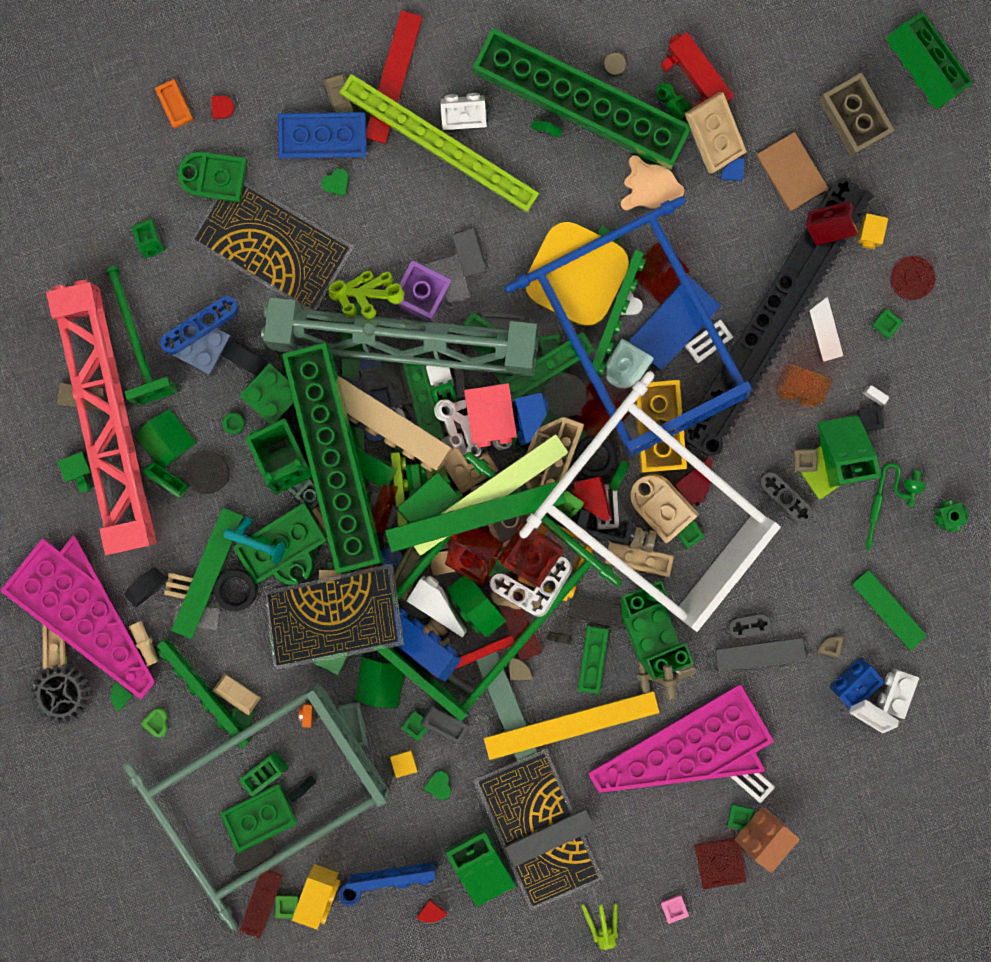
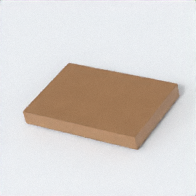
(792, 171)

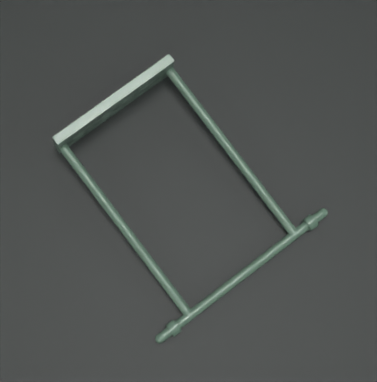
(345, 740)

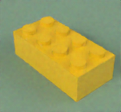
(661, 404)

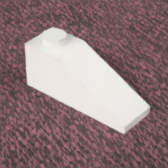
(434, 602)

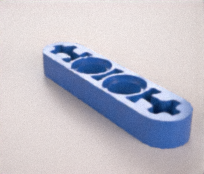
(201, 328)

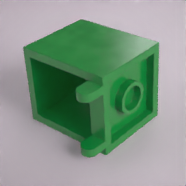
(284, 467)

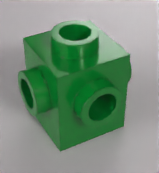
(943, 515)

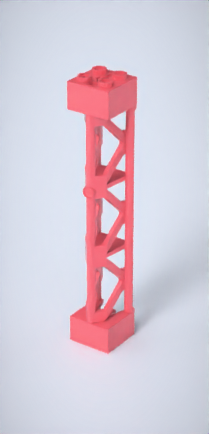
(74, 303)

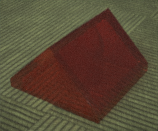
(658, 274)

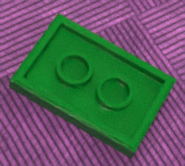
(258, 818)

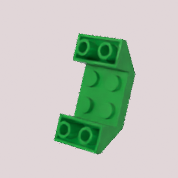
(653, 633)

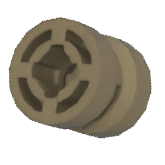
(638, 540)

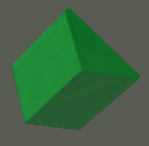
(165, 438)
(379, 683)

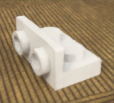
(463, 111)
(898, 693)

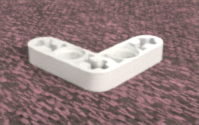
(533, 596)

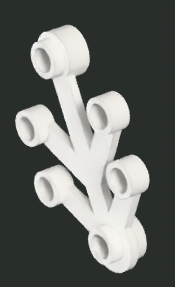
(451, 416)

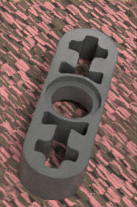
(793, 513)

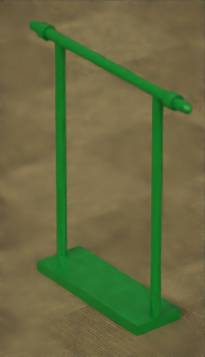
(431, 685)

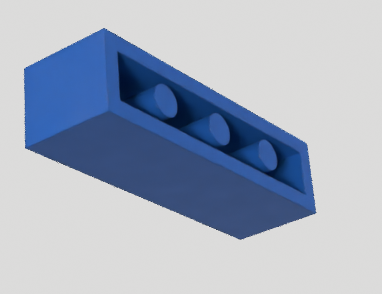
(426, 648)

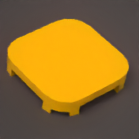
(584, 285)

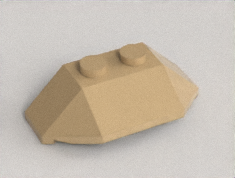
(569, 434)

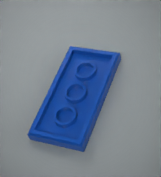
(322, 135)
(672, 325)

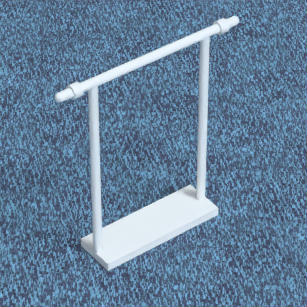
(727, 567)

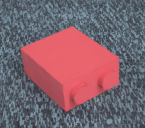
(490, 415)

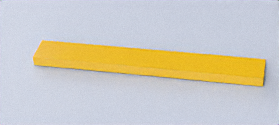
(571, 725)

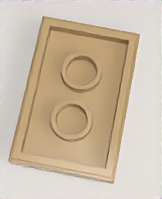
(715, 132)

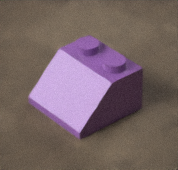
(423, 291)

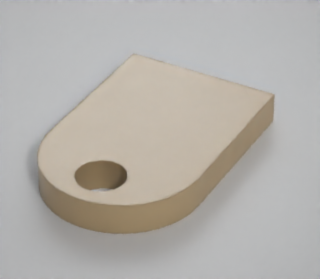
(662, 507)

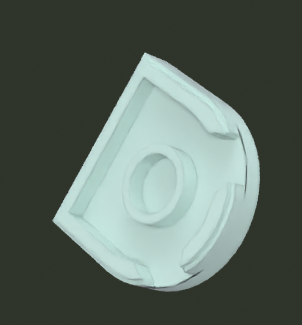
(627, 365)

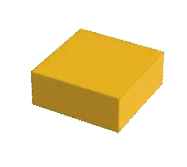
(403, 763)

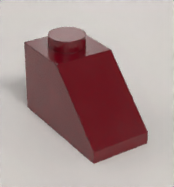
(694, 485)

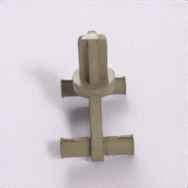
(669, 679)

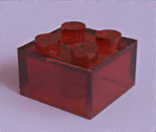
(531, 556)

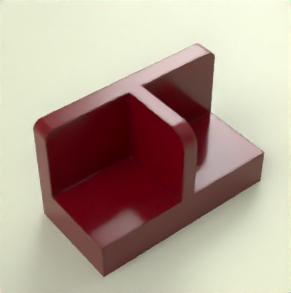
(831, 223)

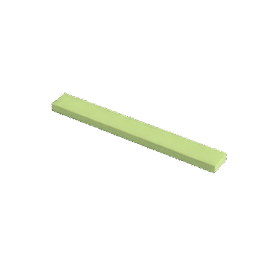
(509, 479)

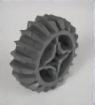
(69, 697)

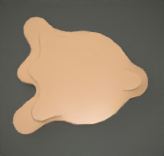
(649, 185)

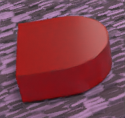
(222, 107)

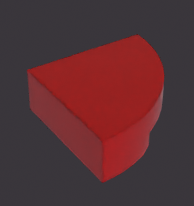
(431, 913)

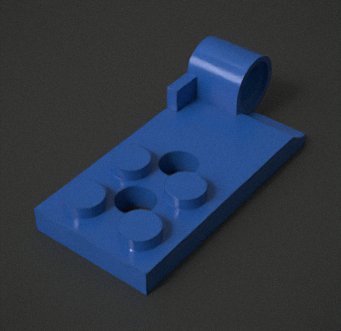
(399, 877)

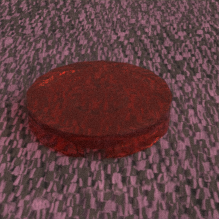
(912, 278)

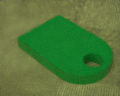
(215, 176)

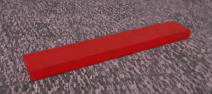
(395, 69)

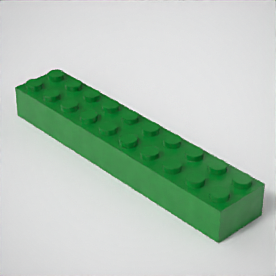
(581, 99)
(333, 458)

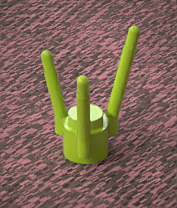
(605, 936)

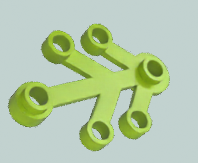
(341, 291)

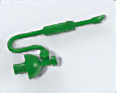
(913, 486)

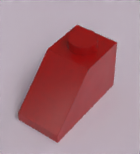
(594, 496)

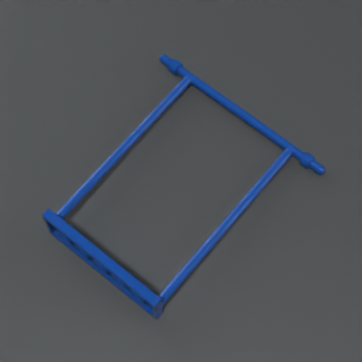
(687, 419)

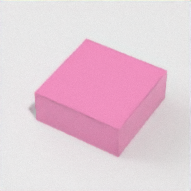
(674, 908)

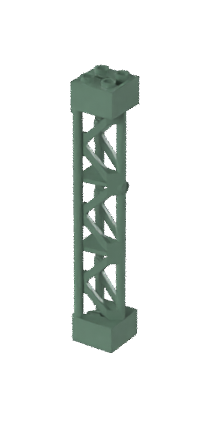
(288, 320)

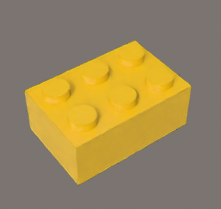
(316, 897)

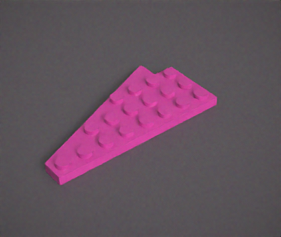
(73, 603)
(702, 745)

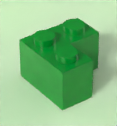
(475, 606)

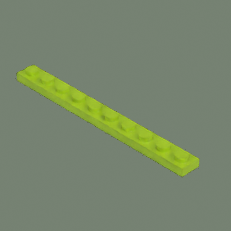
(438, 143)

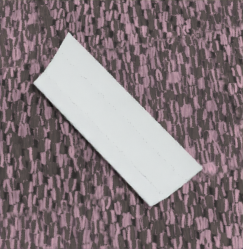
(826, 331)

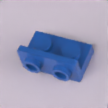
(857, 683)

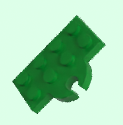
(301, 535)

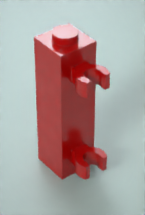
(695, 67)

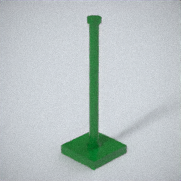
(150, 390)

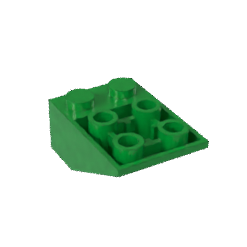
(847, 451)
(480, 867)

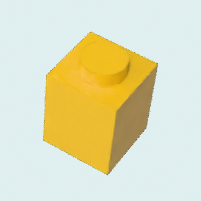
(872, 231)

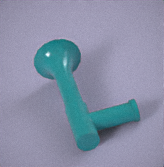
(238, 536)

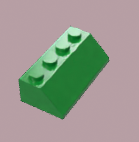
(929, 60)

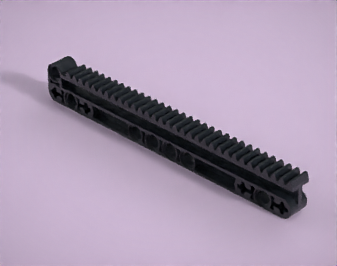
(803, 270)

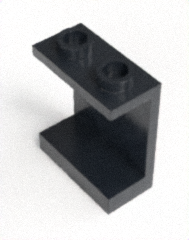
(628, 533)

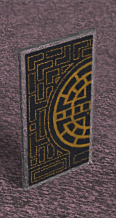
(274, 246)
(334, 617)
(523, 800)

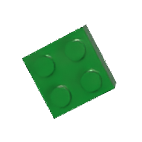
(269, 394)

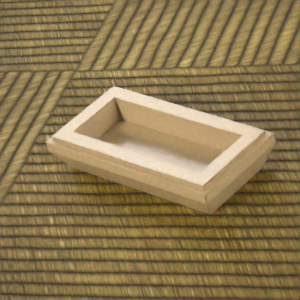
(236, 694)

